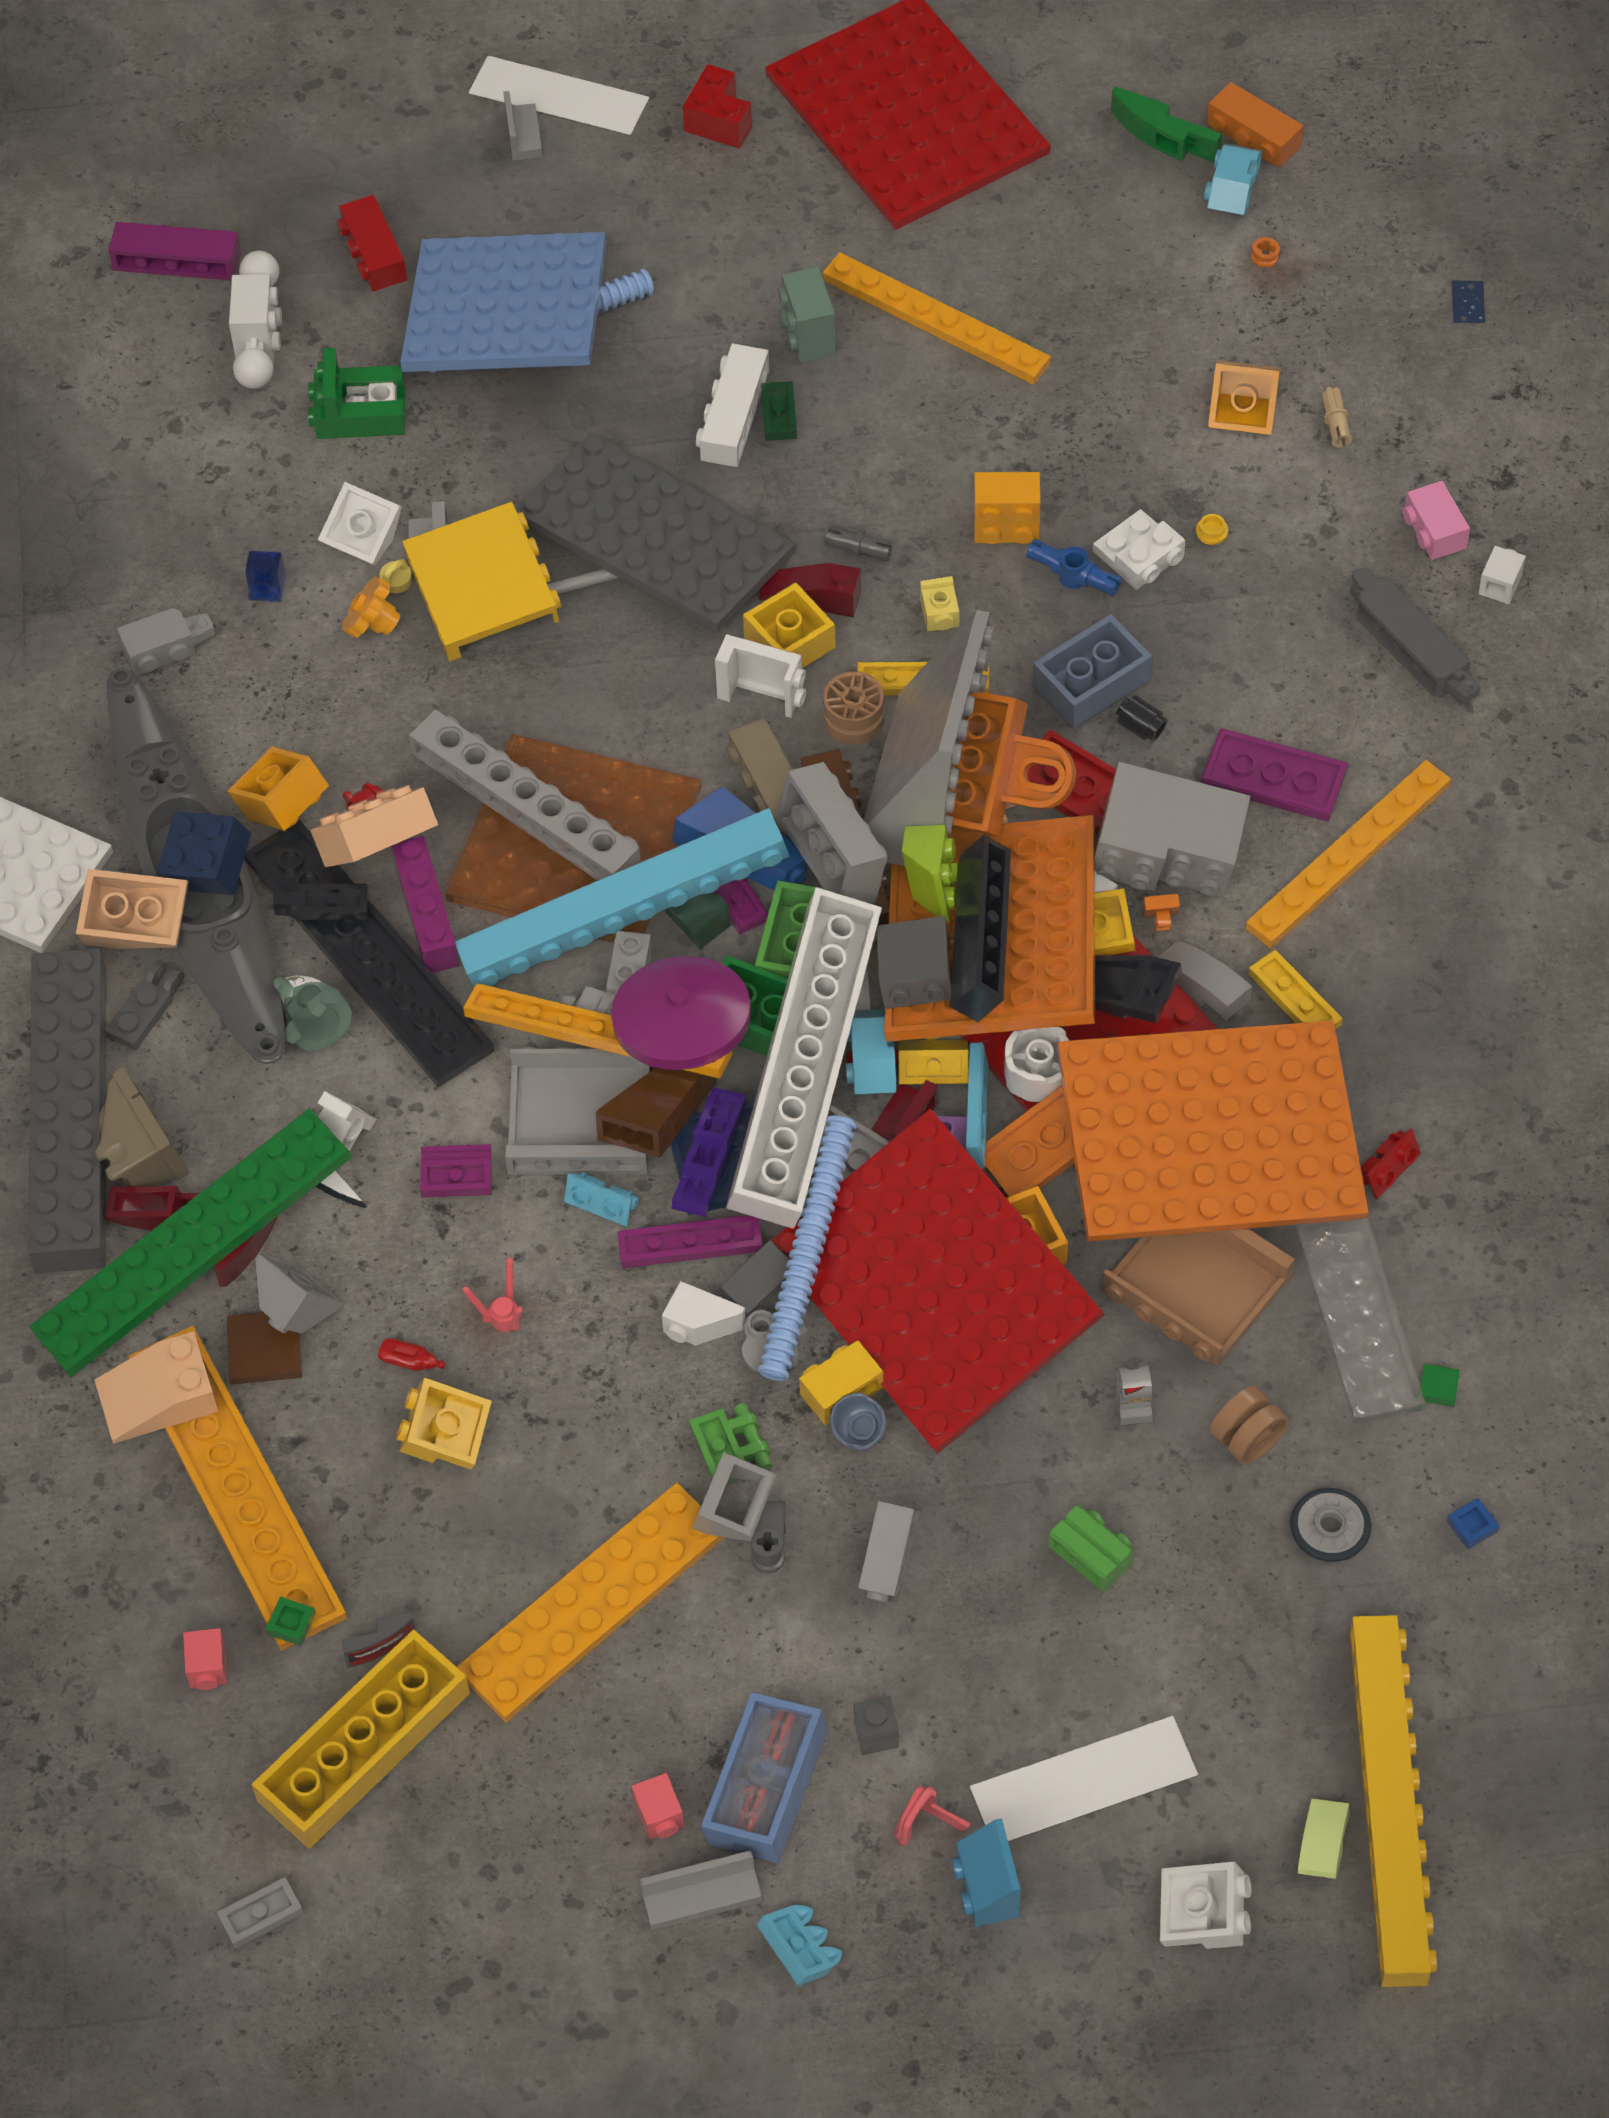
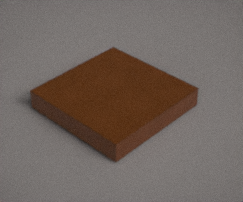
(260, 1351)

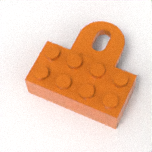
(997, 765)

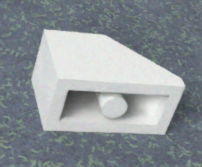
(700, 1316)

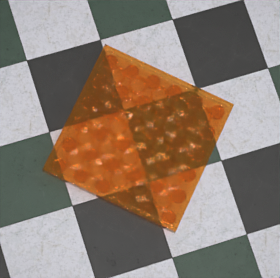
(514, 872)

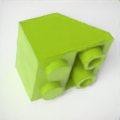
(931, 868)

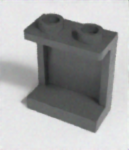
(914, 962)

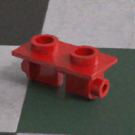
(1397, 1155)

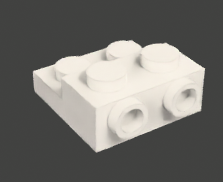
(1140, 549)
(1204, 1905)

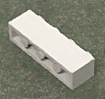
(733, 405)

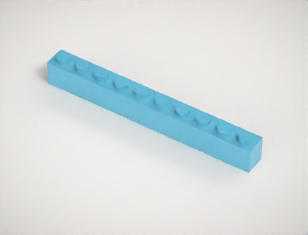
(622, 899)

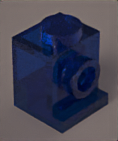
(265, 576)

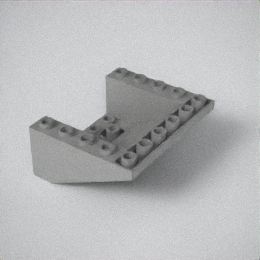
(924, 737)

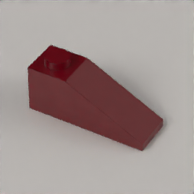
(829, 585)

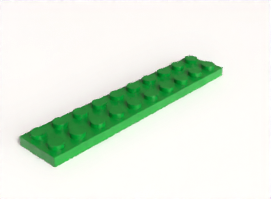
(190, 1242)

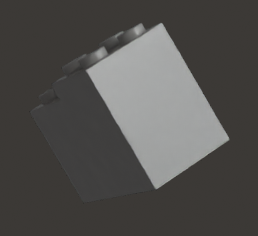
(1169, 831)

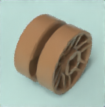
(853, 707)
(1249, 1425)

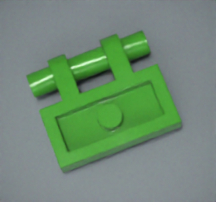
(716, 1435)

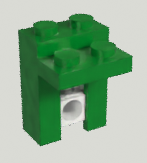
(356, 400)

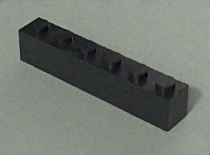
(980, 928)

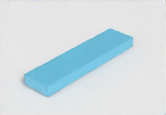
(977, 1103)

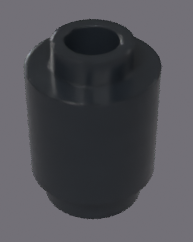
(1141, 718)

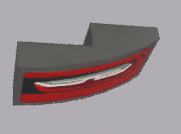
(375, 1645)

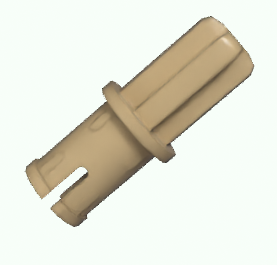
(1336, 417)

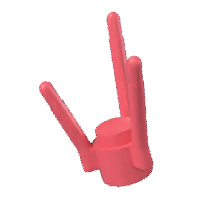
(503, 1311)

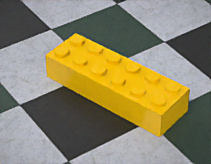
(361, 1739)

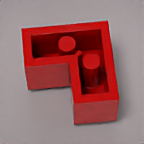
(715, 111)

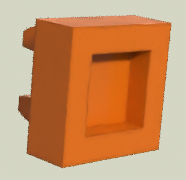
(1161, 908)

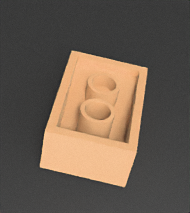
(131, 910)
(156, 1389)

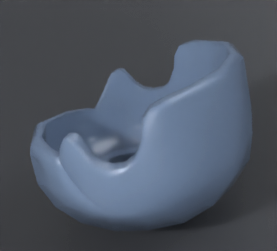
(858, 1421)

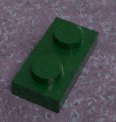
(779, 411)

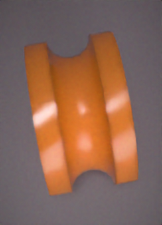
(1265, 260)

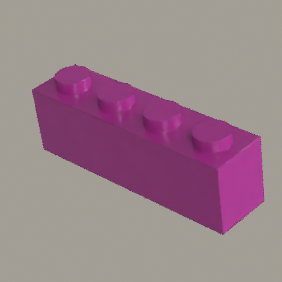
(174, 251)
(425, 904)

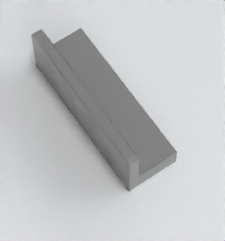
(700, 1890)

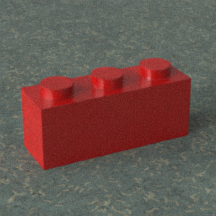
(371, 243)

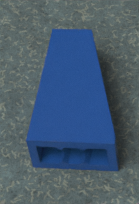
(723, 809)

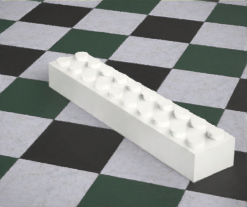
(804, 1058)

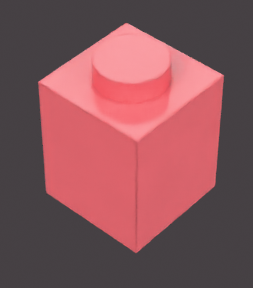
(205, 1659)
(658, 1807)

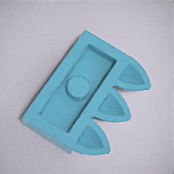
(799, 1944)

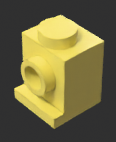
(939, 604)

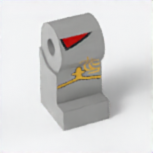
(1134, 1395)

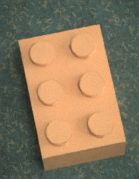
(373, 825)

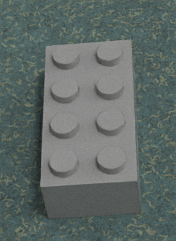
(831, 834)

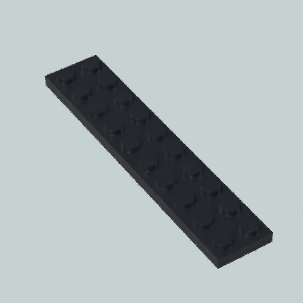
(376, 962)

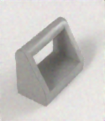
(739, 1469)

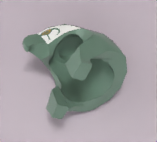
(314, 1012)

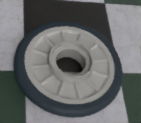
(1330, 1545)

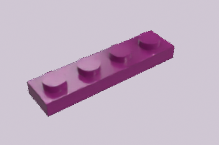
(689, 1241)

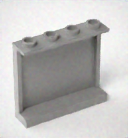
(555, 1110)

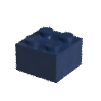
(205, 852)

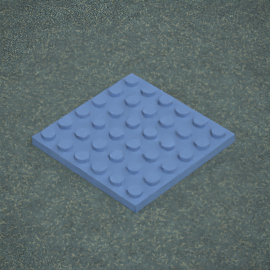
(504, 302)

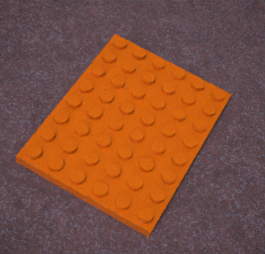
(1047, 934)
(1211, 1130)

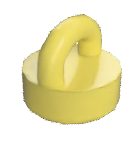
(398, 575)

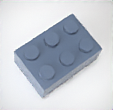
(1092, 671)

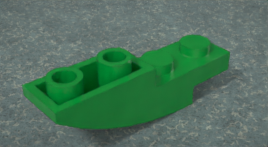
(1153, 125)

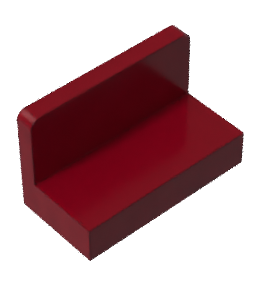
(905, 1108)

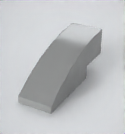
(1209, 980)

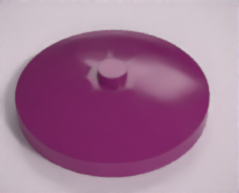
(681, 1012)

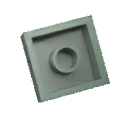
(807, 314)

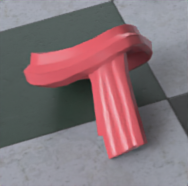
(924, 1799)

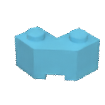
(1233, 178)
(872, 1056)

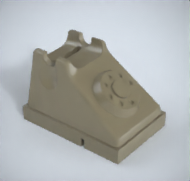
(134, 1138)

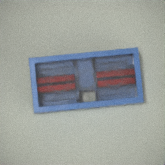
(765, 1777)

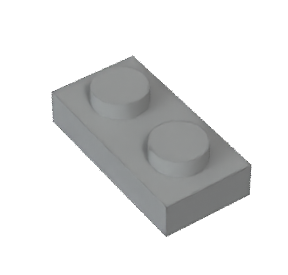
(260, 1912)

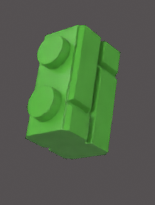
(1091, 1547)

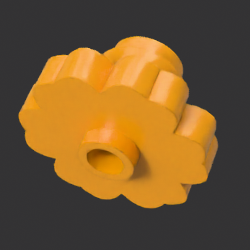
(371, 610)

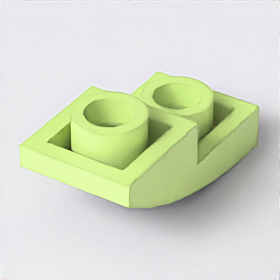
(1323, 1838)

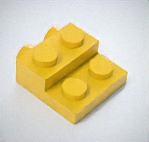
(1112, 923)
(443, 1424)

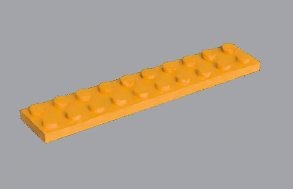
(251, 1509)

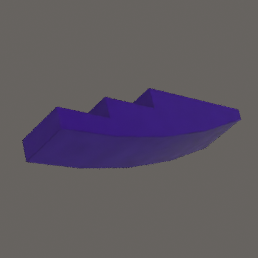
(709, 1151)

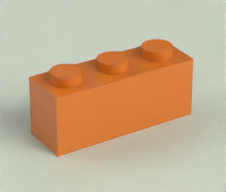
(1255, 124)

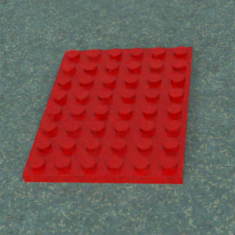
(907, 111)
(942, 1282)

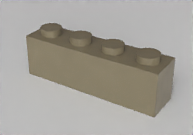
(761, 765)

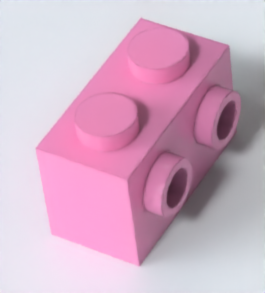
(1436, 520)

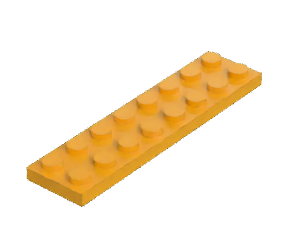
(588, 1604)

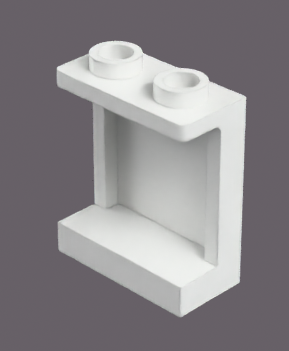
(760, 670)

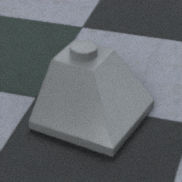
(292, 1295)

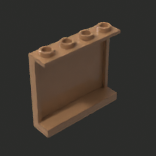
(1201, 1286)

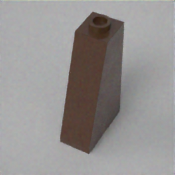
(652, 1110)

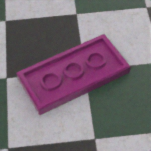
(1275, 774)

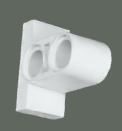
(344, 1119)

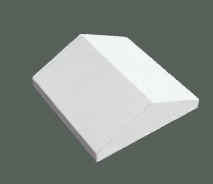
(361, 524)

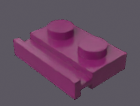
(456, 1170)

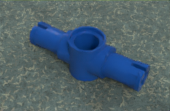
(1073, 567)

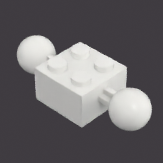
(255, 319)

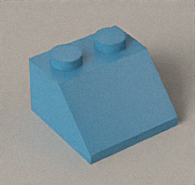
(987, 1875)

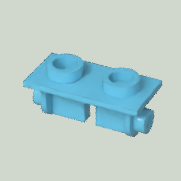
(595, 1198)

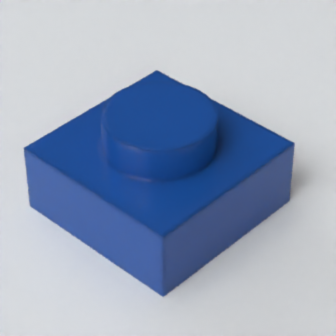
(1473, 1523)

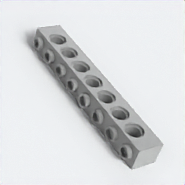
(431, 745)

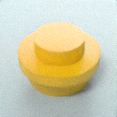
(1212, 529)

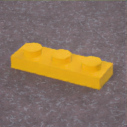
(1291, 991)

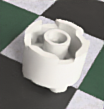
(1033, 1062)

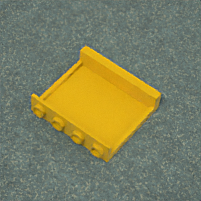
(480, 577)

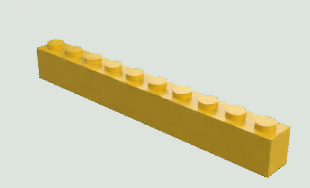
(1390, 1802)

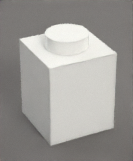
(1502, 574)

